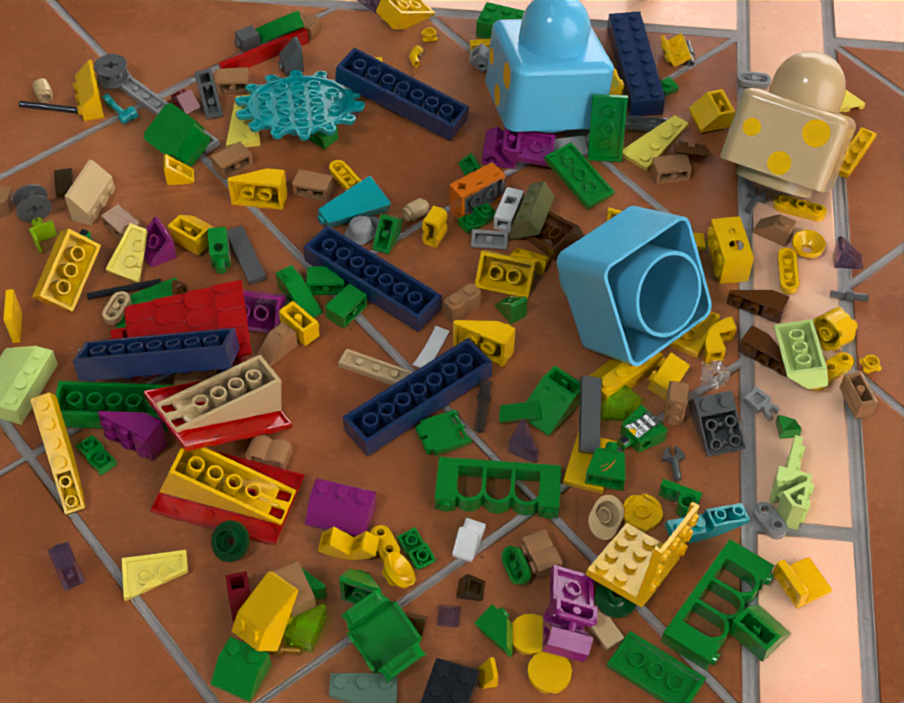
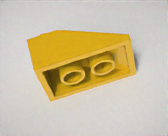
(404, 13)
(259, 189)
(491, 337)
(266, 613)

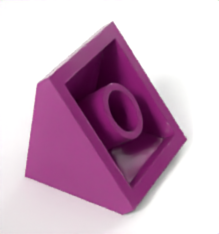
(159, 244)

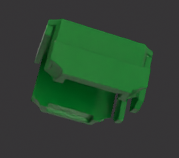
(177, 135)
(383, 635)

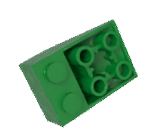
(557, 398)

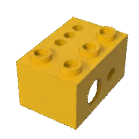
(728, 261)

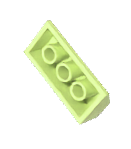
(802, 353)

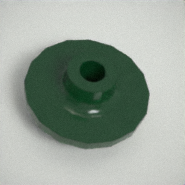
(222, 541)
(612, 606)

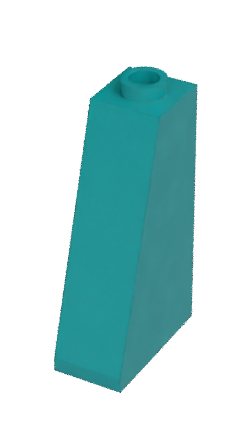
(360, 200)

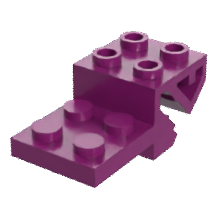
(508, 147)
(568, 614)

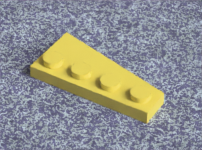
(240, 130)
(655, 142)

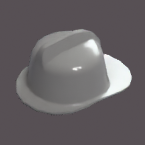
(362, 229)

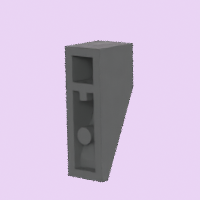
(208, 94)

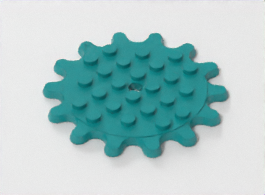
(277, 105)

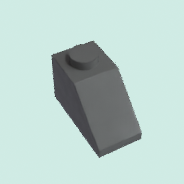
(291, 57)

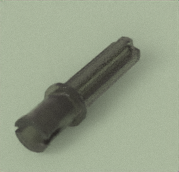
(482, 405)

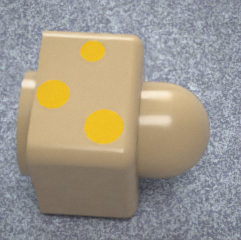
(794, 130)

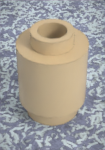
(42, 90)
(415, 209)

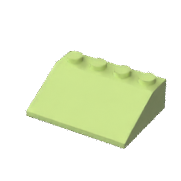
(23, 377)

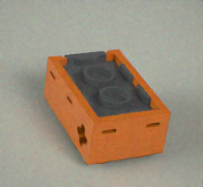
(476, 189)

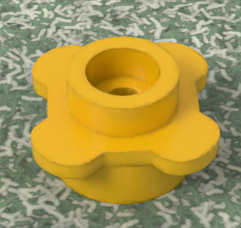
(429, 35)
(870, 364)

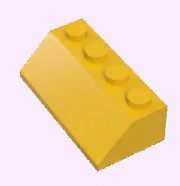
(66, 270)
(617, 374)

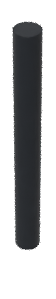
(50, 107)
(126, 288)

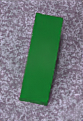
(280, 27)

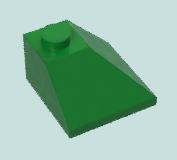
(356, 585)

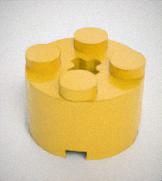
(835, 329)

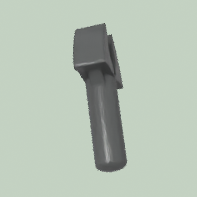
(754, 199)
(679, 456)

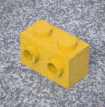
(301, 322)
(669, 370)

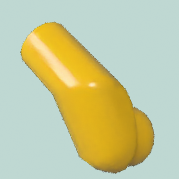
(413, 56)

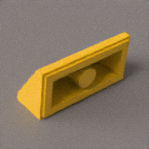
(543, 260)

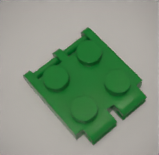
(441, 434)

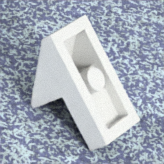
(468, 539)

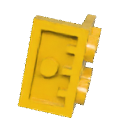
(801, 581)

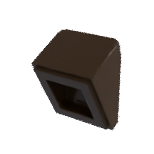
(470, 588)

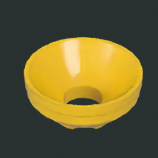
(809, 239)
(398, 570)

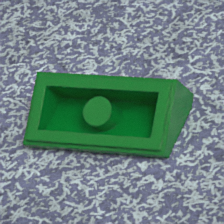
(469, 164)
(518, 411)

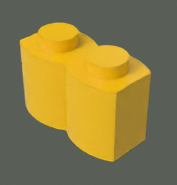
(434, 226)

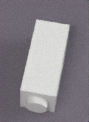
(508, 209)

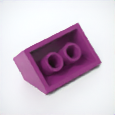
(263, 310)
(340, 507)

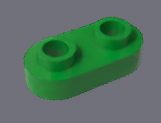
(516, 568)

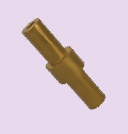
(286, 649)

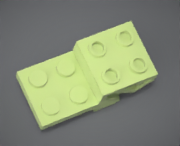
(792, 487)

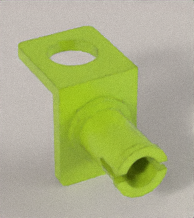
(42, 231)

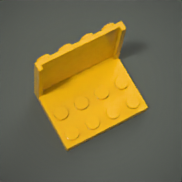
(639, 563)

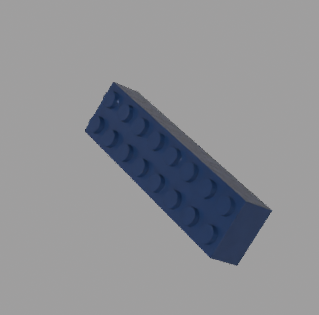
(635, 64)
(402, 93)
(381, 281)
(157, 355)
(417, 396)

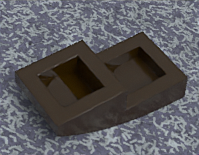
(63, 181)

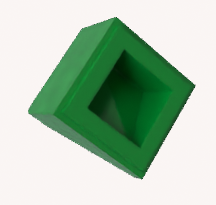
(787, 427)

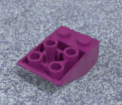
(134, 432)

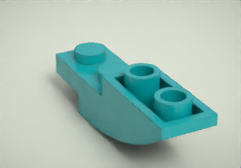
(713, 522)

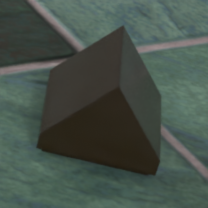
(418, 622)

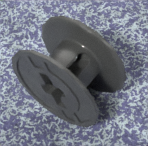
(111, 71)
(31, 202)

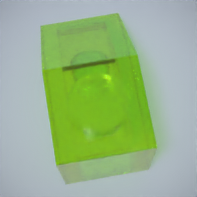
(620, 405)
(306, 628)

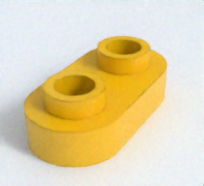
(386, 541)

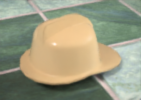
(605, 517)

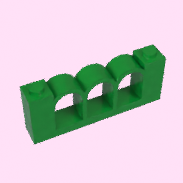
(448, 497)
(694, 644)

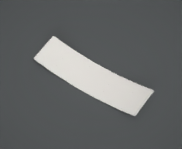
(432, 346)

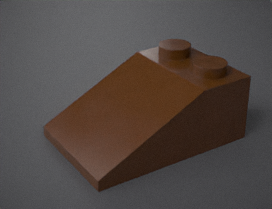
(555, 235)

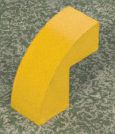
(721, 331)
(344, 546)

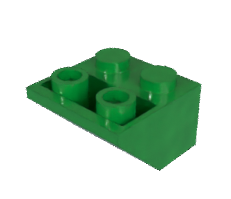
(758, 631)

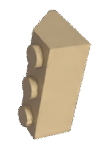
(89, 193)

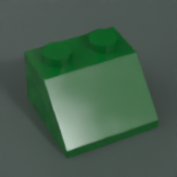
(240, 669)

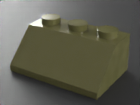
(532, 211)

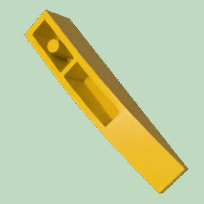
(59, 451)

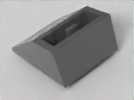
(717, 423)

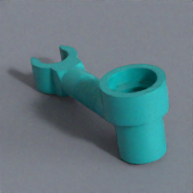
(124, 115)

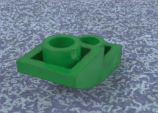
(477, 219)
(96, 455)
(416, 549)

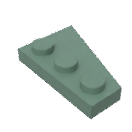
(362, 688)

